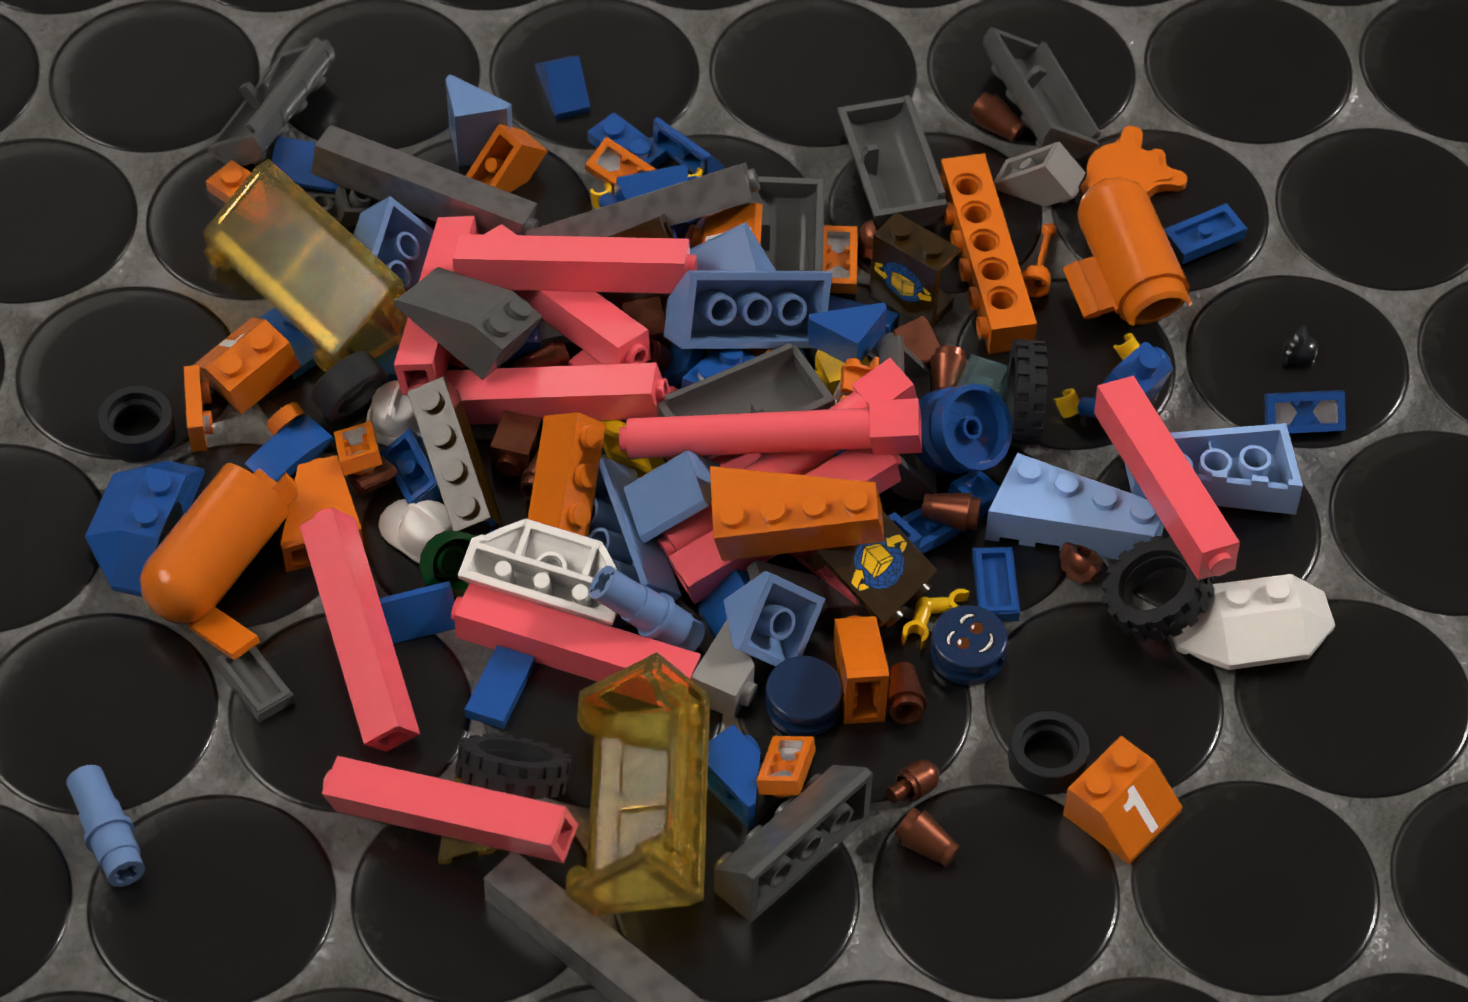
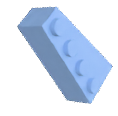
(1242, 467)
(1061, 507)

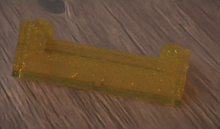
(307, 267)
(644, 790)

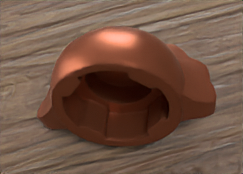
(865, 239)
(1080, 563)

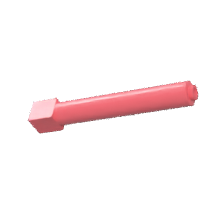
(881, 383)
(884, 427)

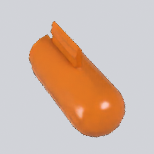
(1131, 258)
(214, 542)

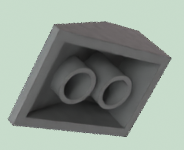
(470, 318)

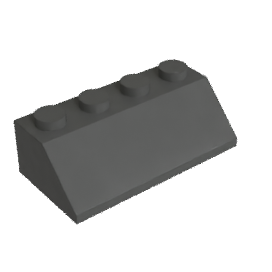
(794, 840)

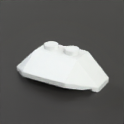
(540, 567)
(1259, 623)

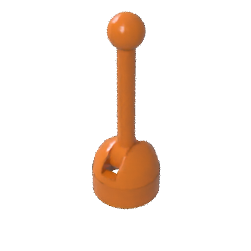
(1040, 272)

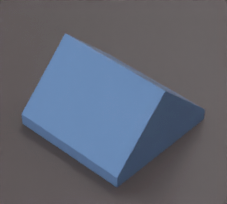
(473, 118)
(732, 251)
(670, 494)
(772, 618)

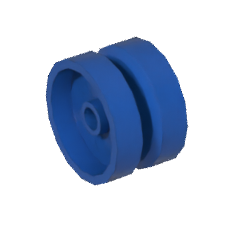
(964, 429)

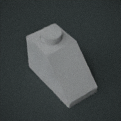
(1041, 176)
(726, 675)

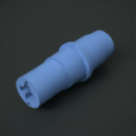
(650, 612)
(105, 826)

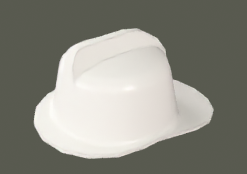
(391, 413)
(413, 525)

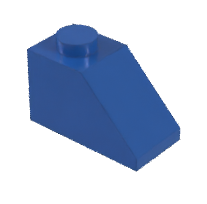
(734, 771)

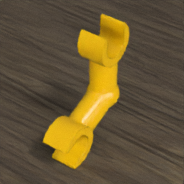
(925, 607)

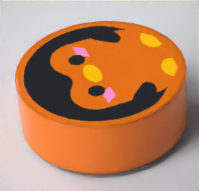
(284, 417)

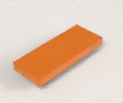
(224, 633)

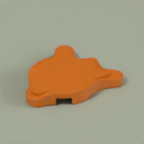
(1130, 161)

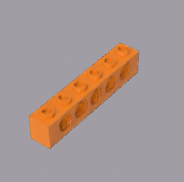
(986, 253)

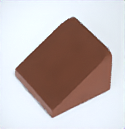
(919, 338)
(375, 479)

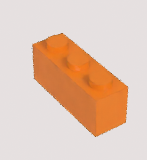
(567, 472)

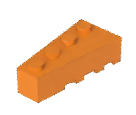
(790, 512)

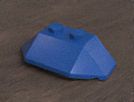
(137, 516)

